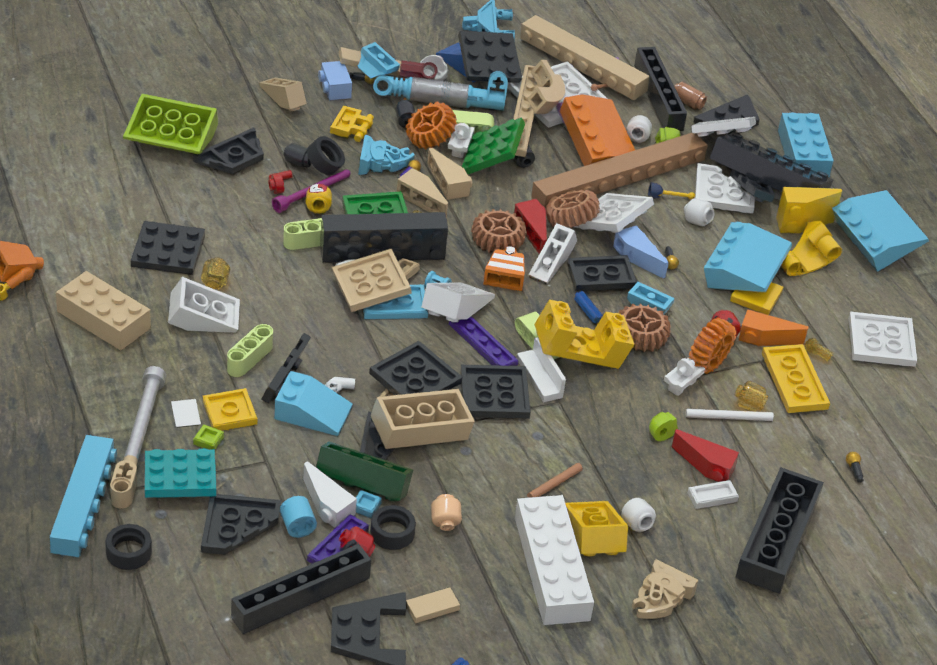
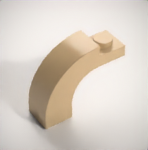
(550, 89)

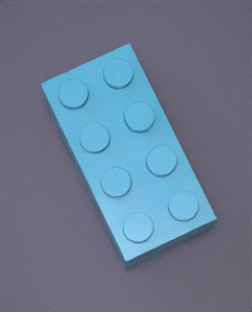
(805, 140)

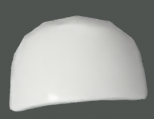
(441, 65)

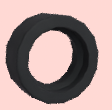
(320, 161)
(397, 514)
(132, 560)

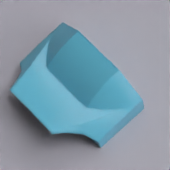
(376, 61)
(646, 295)

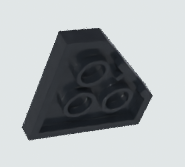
(236, 520)

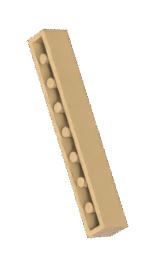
(585, 57)

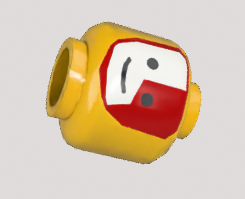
(318, 198)

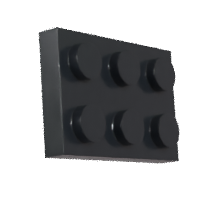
(601, 273)

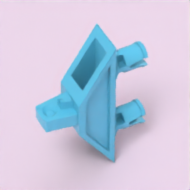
(486, 19)

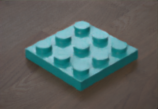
(180, 473)

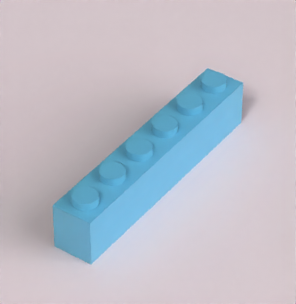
(83, 496)

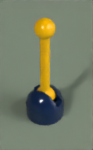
(656, 191)

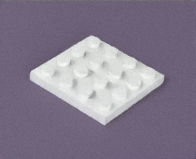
(574, 84)

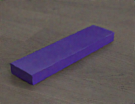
(483, 342)

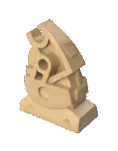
(664, 591)

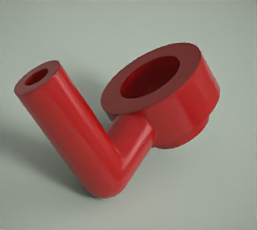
(276, 181)

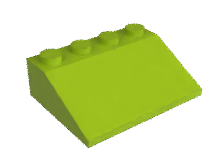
(172, 124)

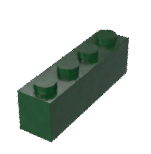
(364, 471)

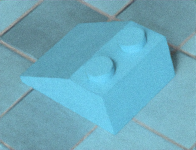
(311, 405)

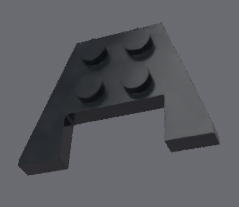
(357, 629)

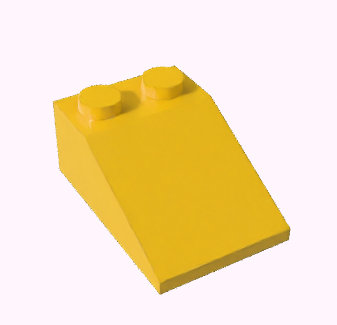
(806, 205)
(597, 528)

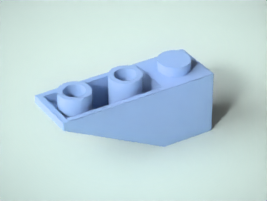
(640, 251)

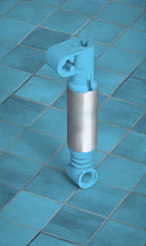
(453, 95)

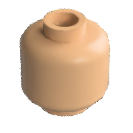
(446, 512)

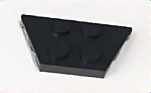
(738, 108)
(232, 153)

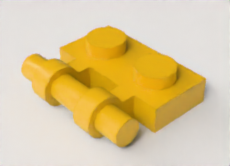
(346, 123)

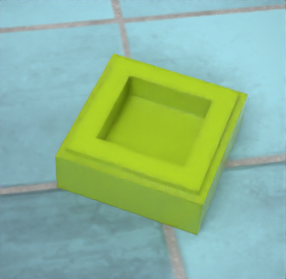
(208, 437)

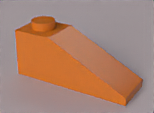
(771, 331)

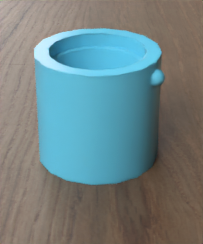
(298, 516)

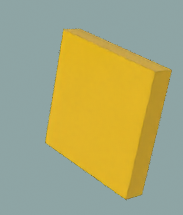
(758, 301)
(230, 409)

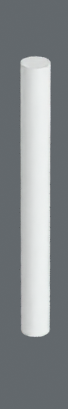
(725, 414)

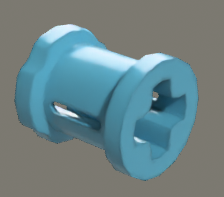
(433, 278)

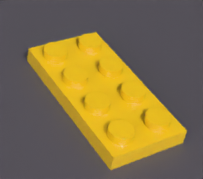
(795, 378)

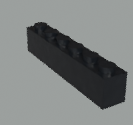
(661, 89)
(300, 588)

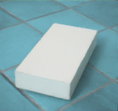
(713, 494)

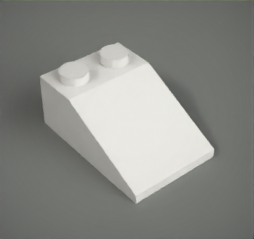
(454, 300)
(202, 308)

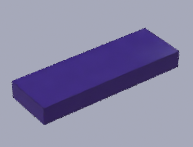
(330, 544)

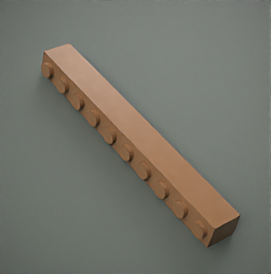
(623, 168)

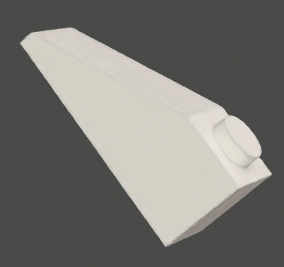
(554, 253)
(329, 498)

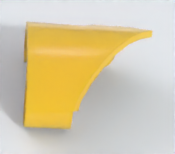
(812, 251)

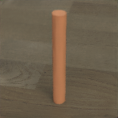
(555, 481)

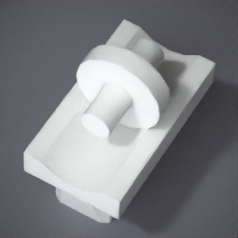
(460, 139)
(683, 376)

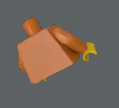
(16, 265)

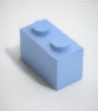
(335, 80)

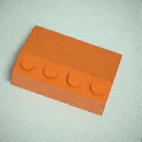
(595, 128)

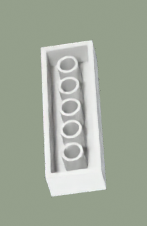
(553, 560)

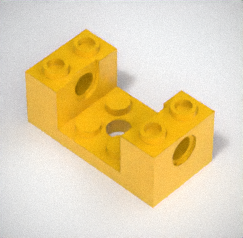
(603, 346)

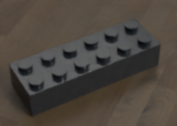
(766, 164)
(407, 234)
(779, 530)

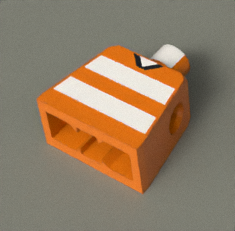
(505, 269)

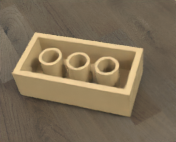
(103, 310)
(422, 418)

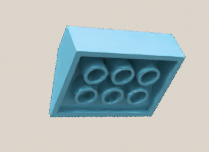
(879, 228)
(746, 259)

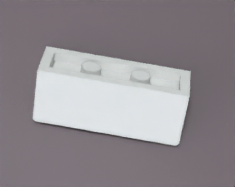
(543, 373)

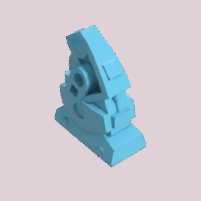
(382, 156)

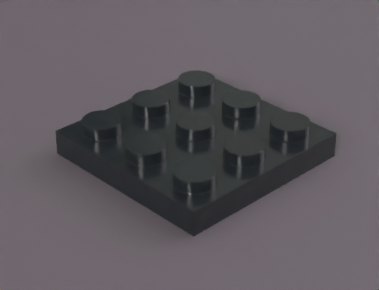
(489, 53)
(168, 247)
(415, 371)
(496, 391)

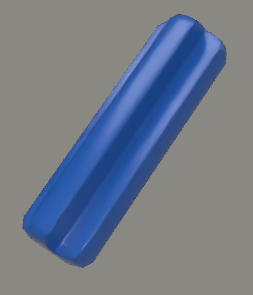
(588, 307)

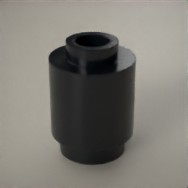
(403, 111)
(297, 155)
(525, 161)

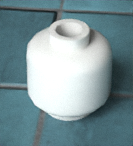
(639, 128)
(699, 212)
(638, 515)

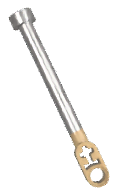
(125, 473)

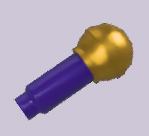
(415, 164)

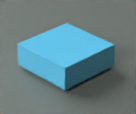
(367, 503)

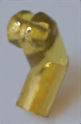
(813, 346)

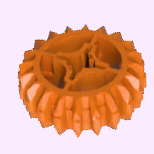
(431, 125)
(713, 344)

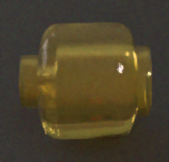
(215, 273)
(751, 396)

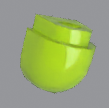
(666, 134)
(663, 426)

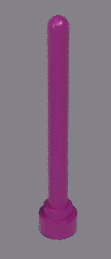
(282, 203)

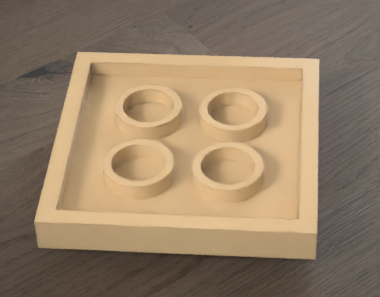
(371, 280)

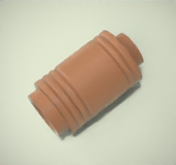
(690, 95)

